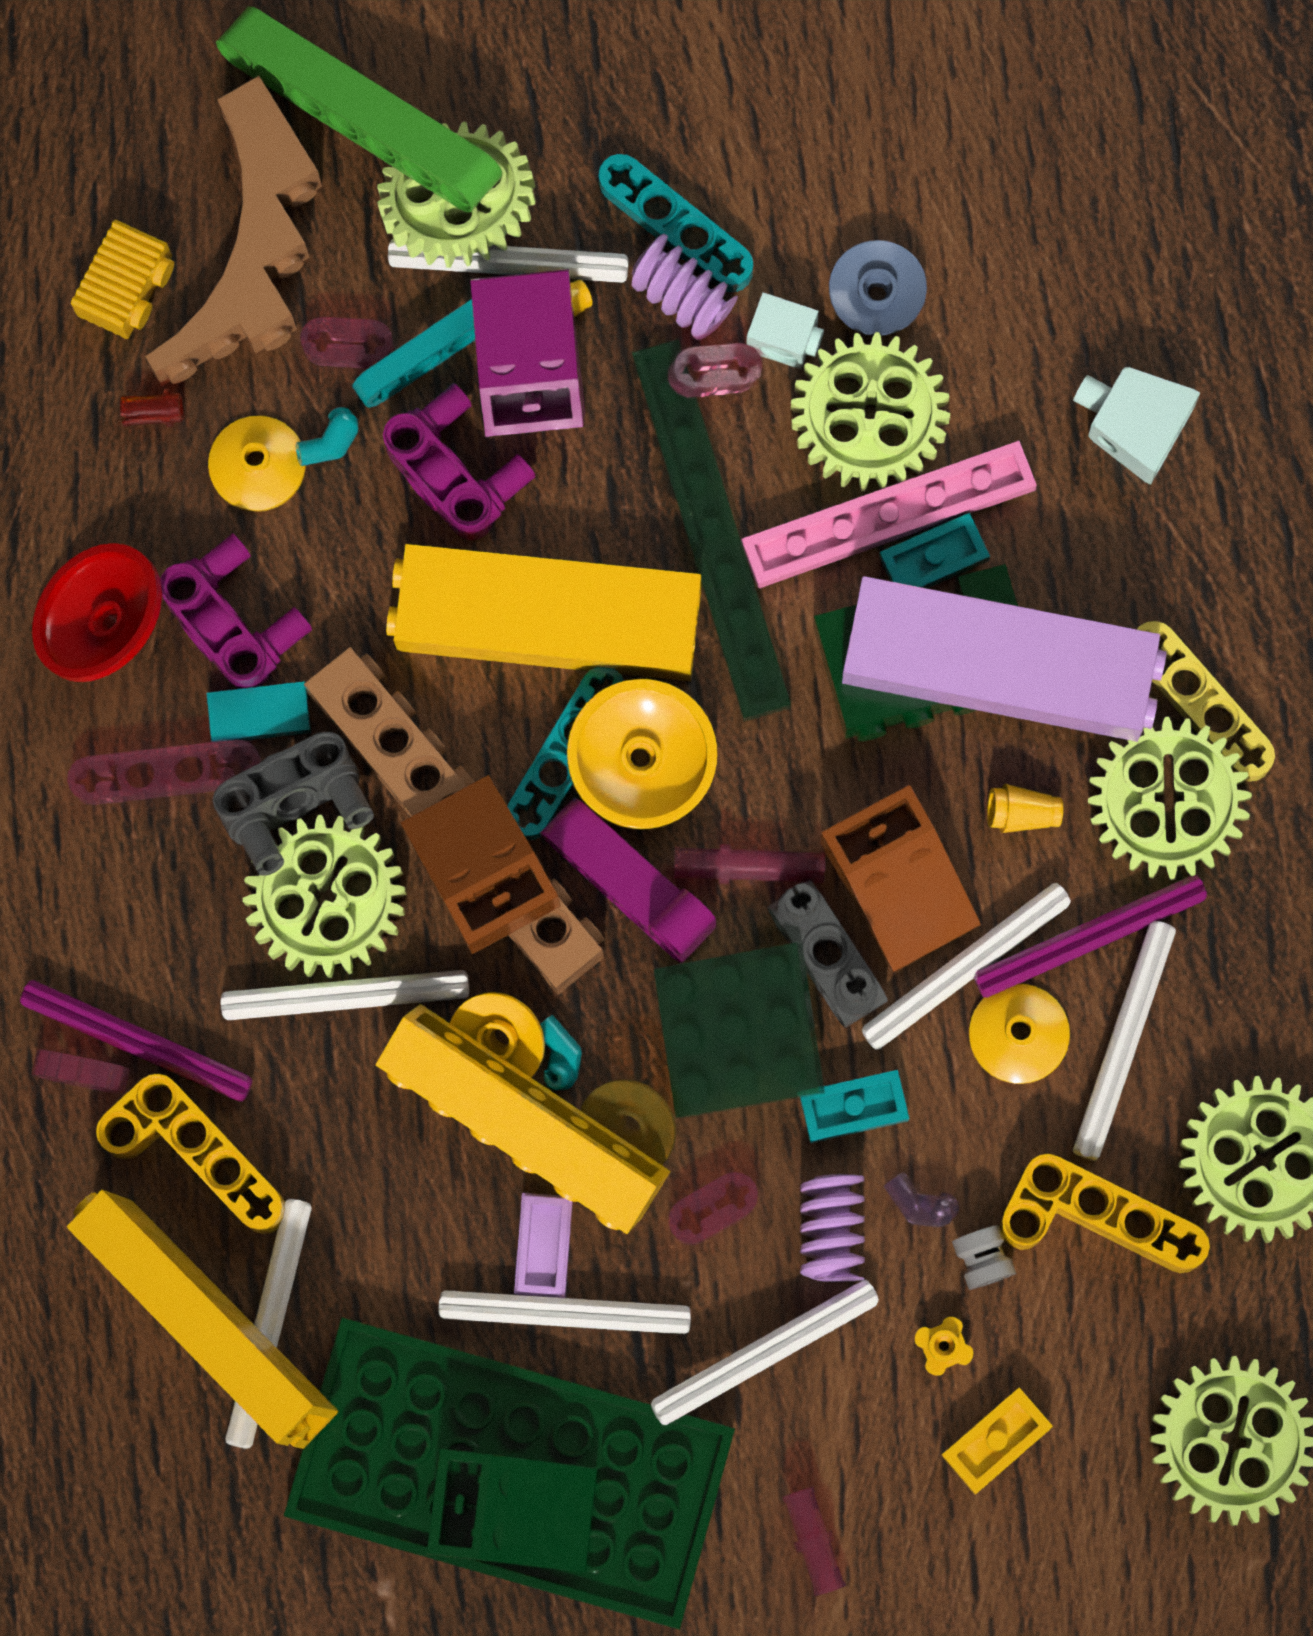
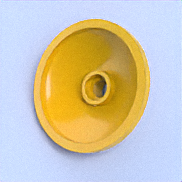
(651, 719)

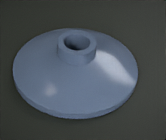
(883, 266)

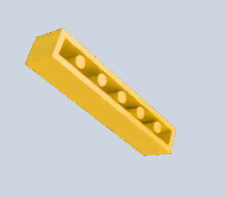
(522, 1119)

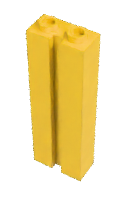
(545, 612)
(201, 1318)

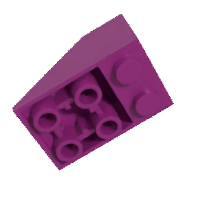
(527, 353)

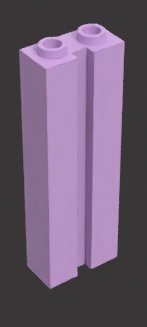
(1003, 659)

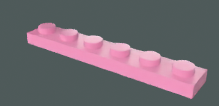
(888, 514)

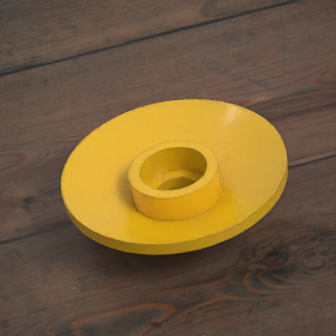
(262, 485)
(492, 1011)
(1016, 1059)

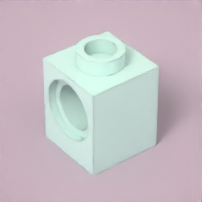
(784, 331)

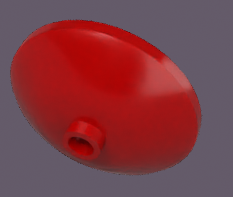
(97, 612)

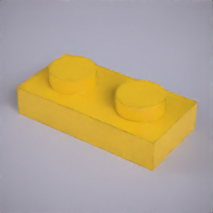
(997, 1441)

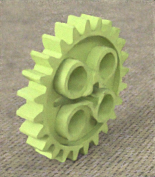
(432, 223)
(866, 454)
(1215, 797)
(366, 914)
(1236, 1120)
(1279, 1454)

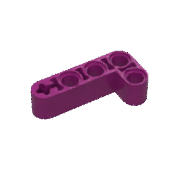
(629, 881)

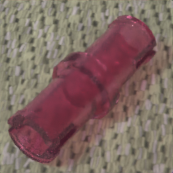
(814, 1541)

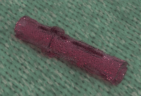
(748, 864)

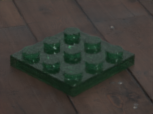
(739, 1030)

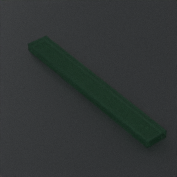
(712, 536)

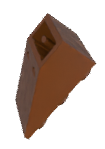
(481, 864)
(900, 878)

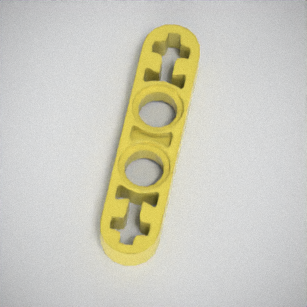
(1208, 696)

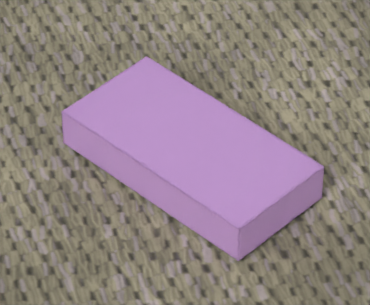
(543, 1245)

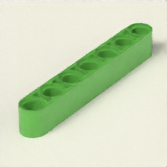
(359, 109)

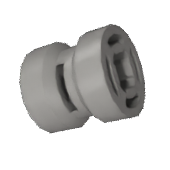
(986, 1268)

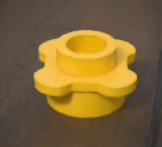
(937, 1359)

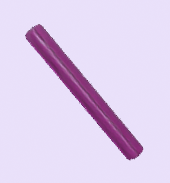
(1090, 936)
(136, 1040)

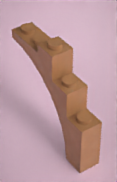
(267, 242)

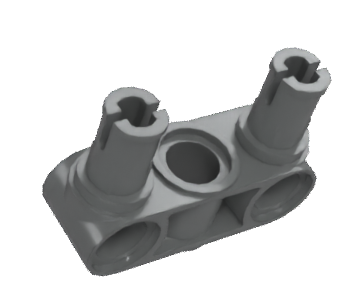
(286, 789)
(846, 985)

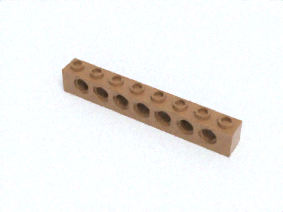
(334, 693)

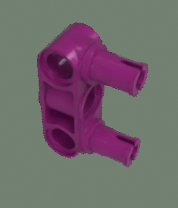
(441, 476)
(216, 625)

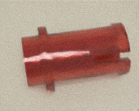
(152, 409)

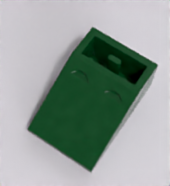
(512, 1510)

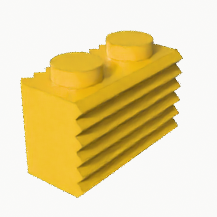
(123, 280)

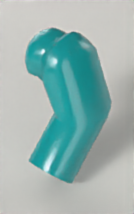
(334, 442)
(564, 1055)

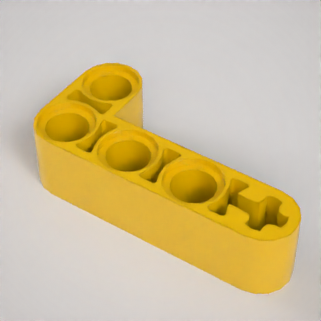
(203, 1159)
(1108, 1223)

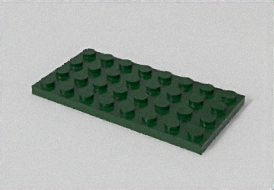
(410, 1397)

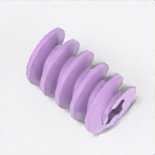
(681, 289)
(831, 1228)

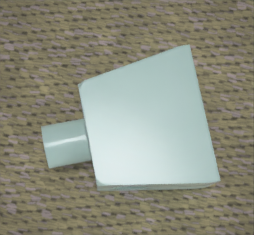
(1137, 418)

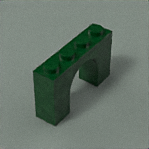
(869, 711)

